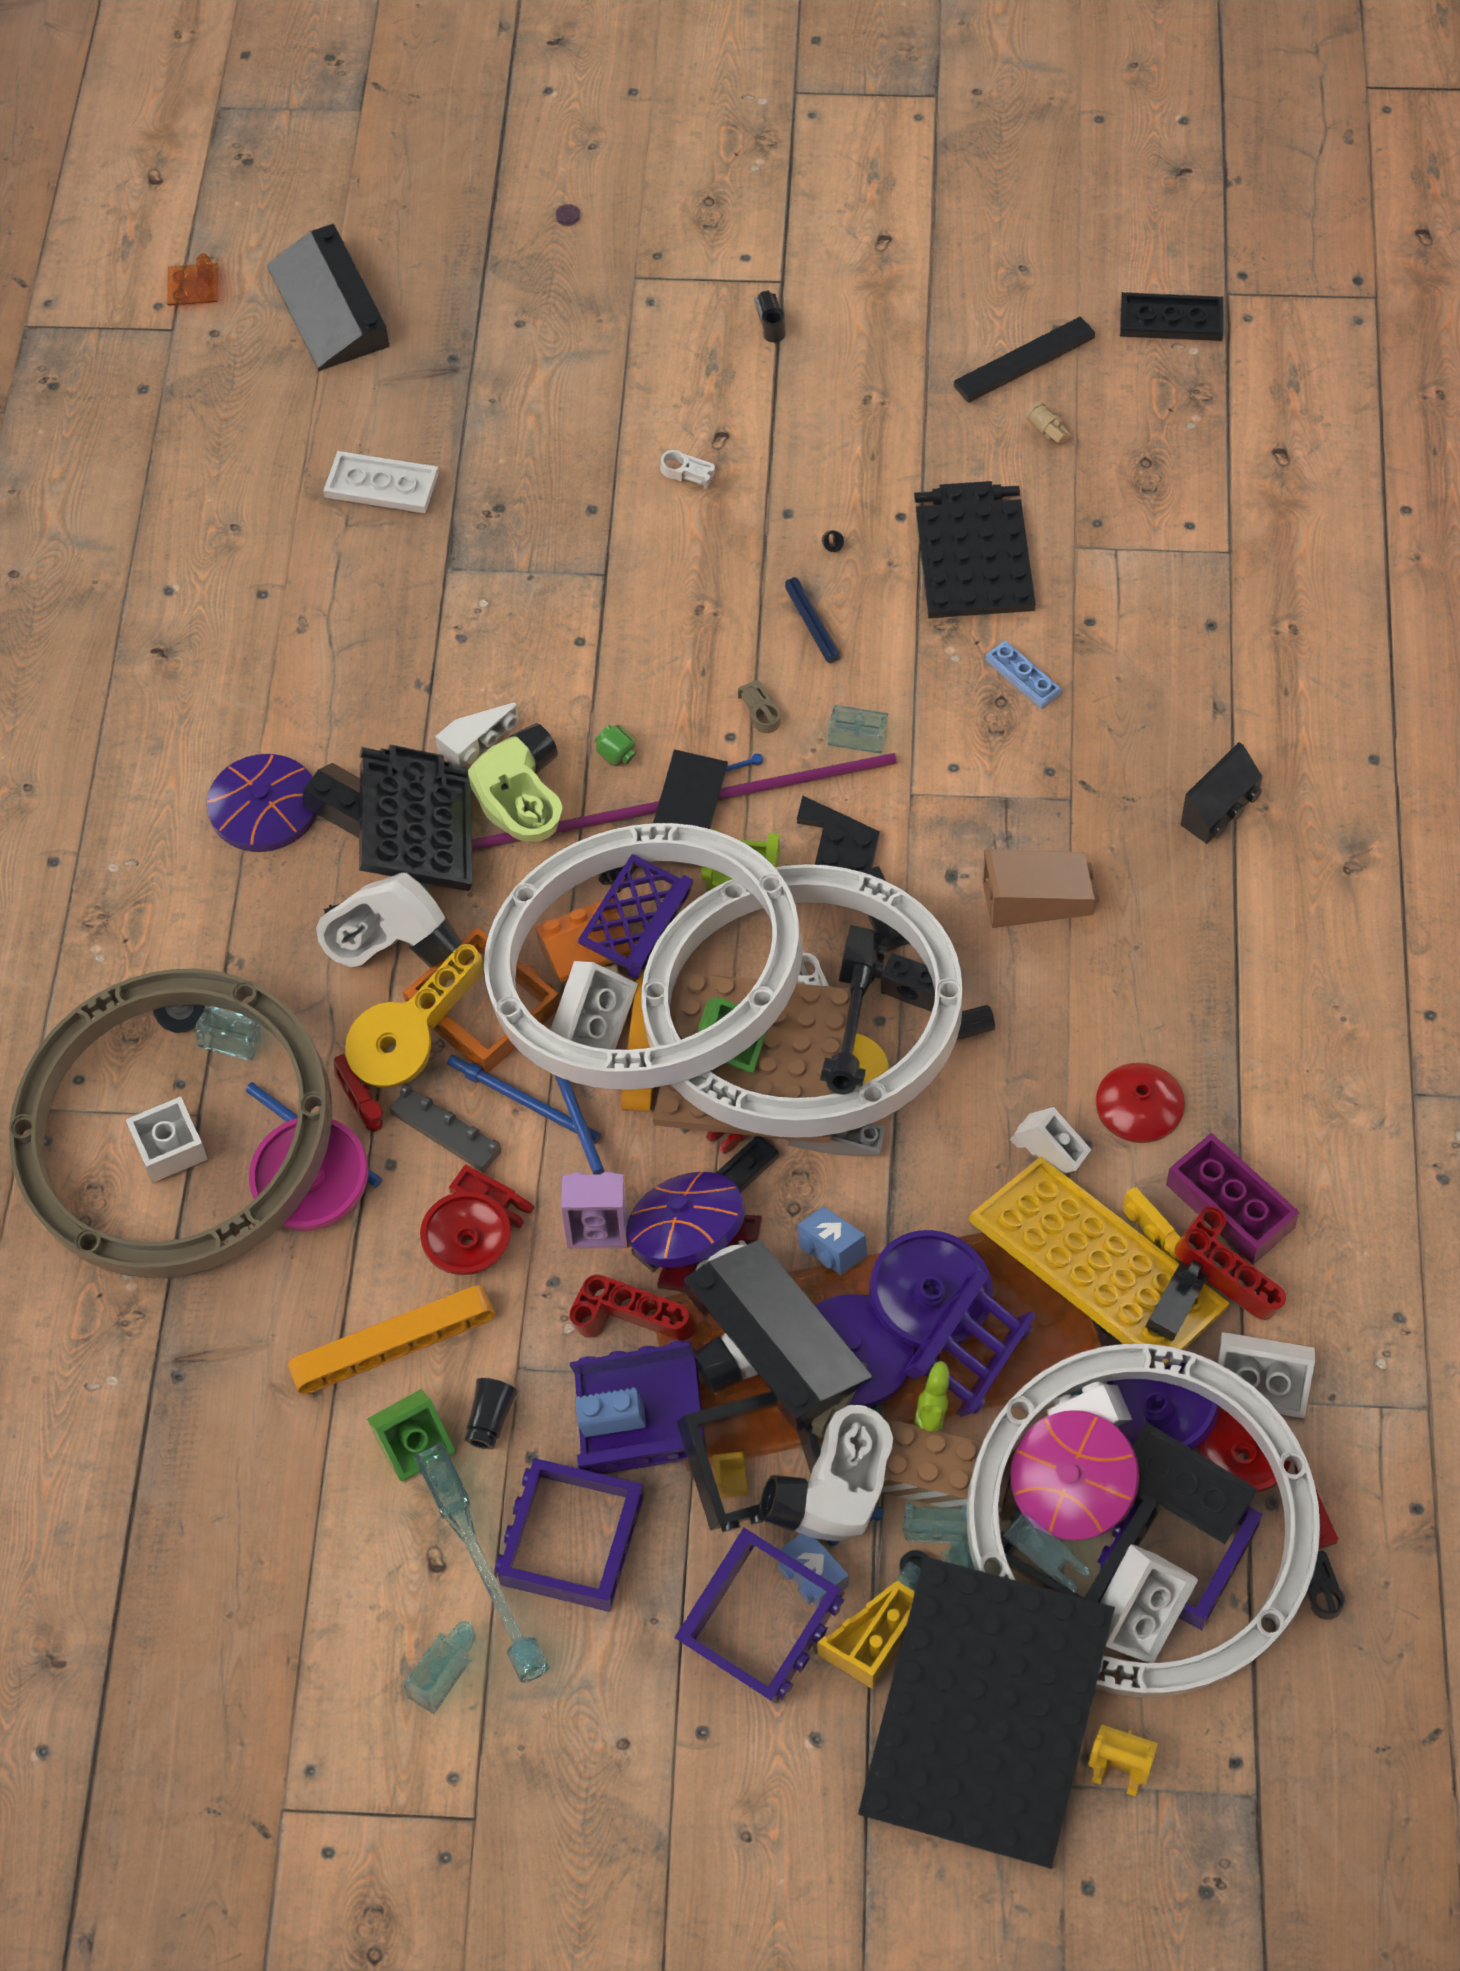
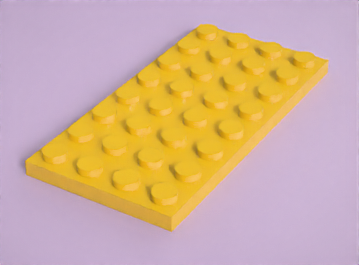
(1089, 1255)

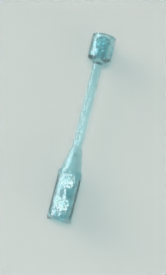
(454, 1507)

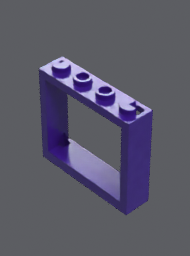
(718, 1586)
(559, 1589)
(1198, 1616)

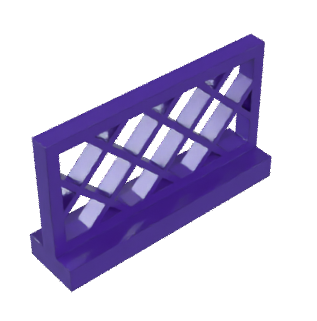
(660, 919)

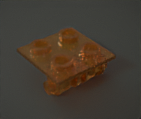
(193, 282)

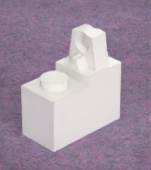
(1051, 1137)

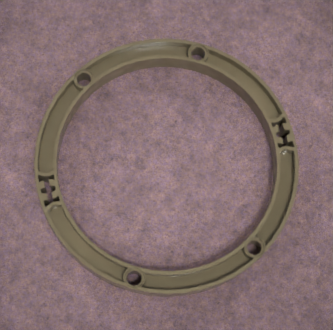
(78, 1032)

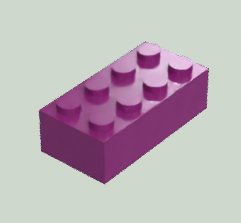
(1253, 1209)

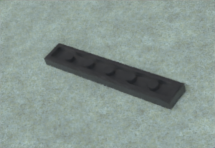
(1024, 359)
(742, 1169)

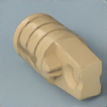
(1047, 423)

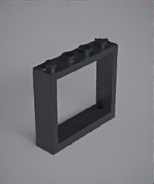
(700, 1465)
(1133, 1534)

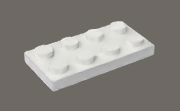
(381, 482)

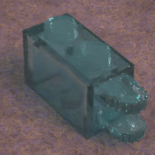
(440, 1667)

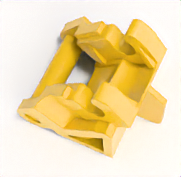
(1122, 1752)

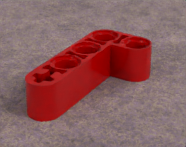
(1268, 1295)
(635, 1312)

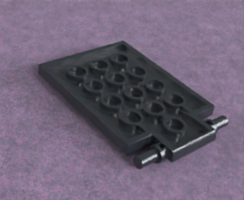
(974, 550)
(415, 817)

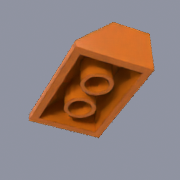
(560, 938)

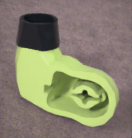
(510, 789)

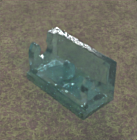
(857, 729)
(227, 1033)
(935, 1524)

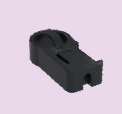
(1325, 1582)

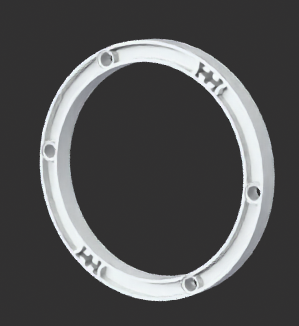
(662, 1063)
(824, 1113)
(1237, 1399)

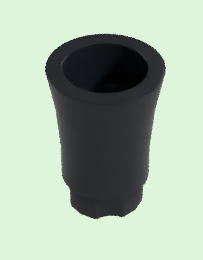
(489, 1412)

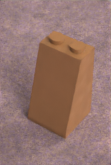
(1037, 886)

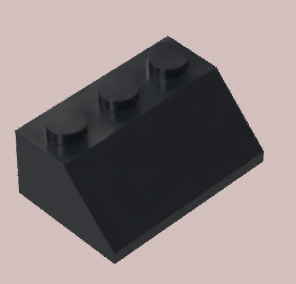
(1221, 794)
(335, 797)

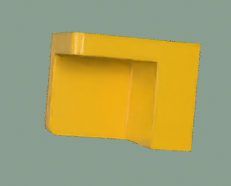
(730, 1474)

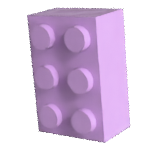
(594, 1210)

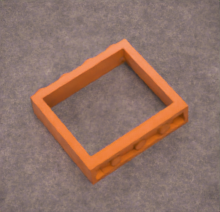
(462, 1040)

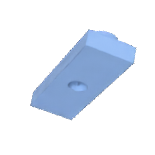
(1023, 674)

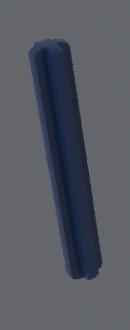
(812, 620)

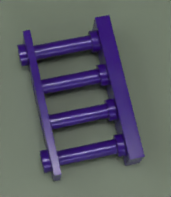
(941, 1339)

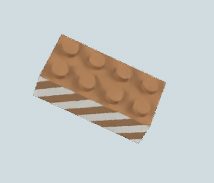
(934, 1467)

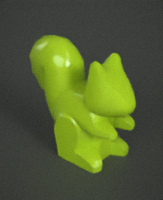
(933, 1401)

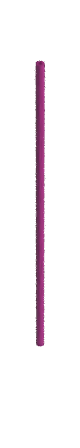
(726, 792)

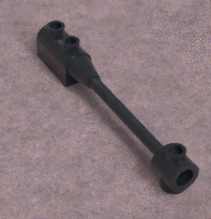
(859, 967)

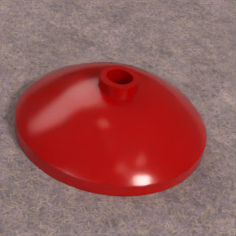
(1135, 1115)
(461, 1218)
(1231, 1439)

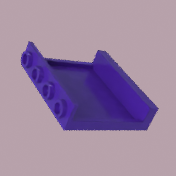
(669, 1388)

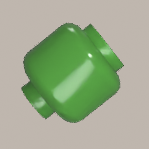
(616, 745)

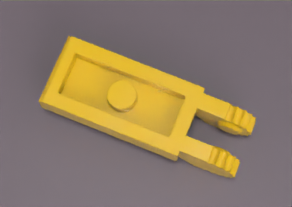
(1152, 1223)

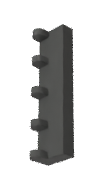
(445, 1129)

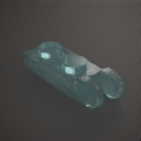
(1044, 1550)

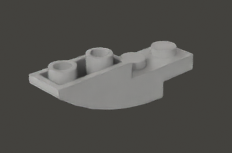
(855, 1142)

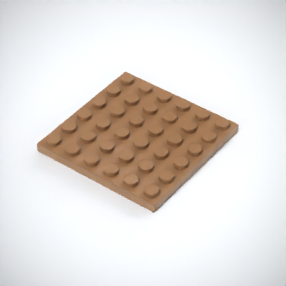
(789, 1057)

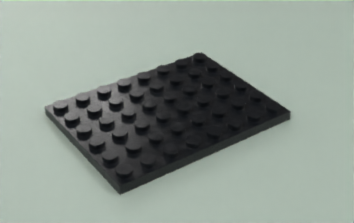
(987, 1712)

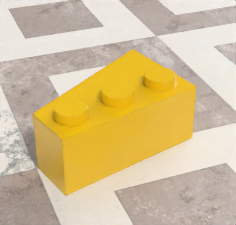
(871, 1637)

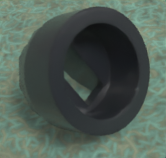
(838, 540)

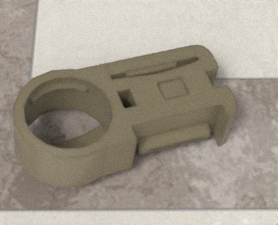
(760, 703)

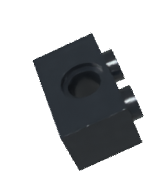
(908, 982)

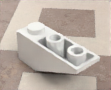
(470, 735)

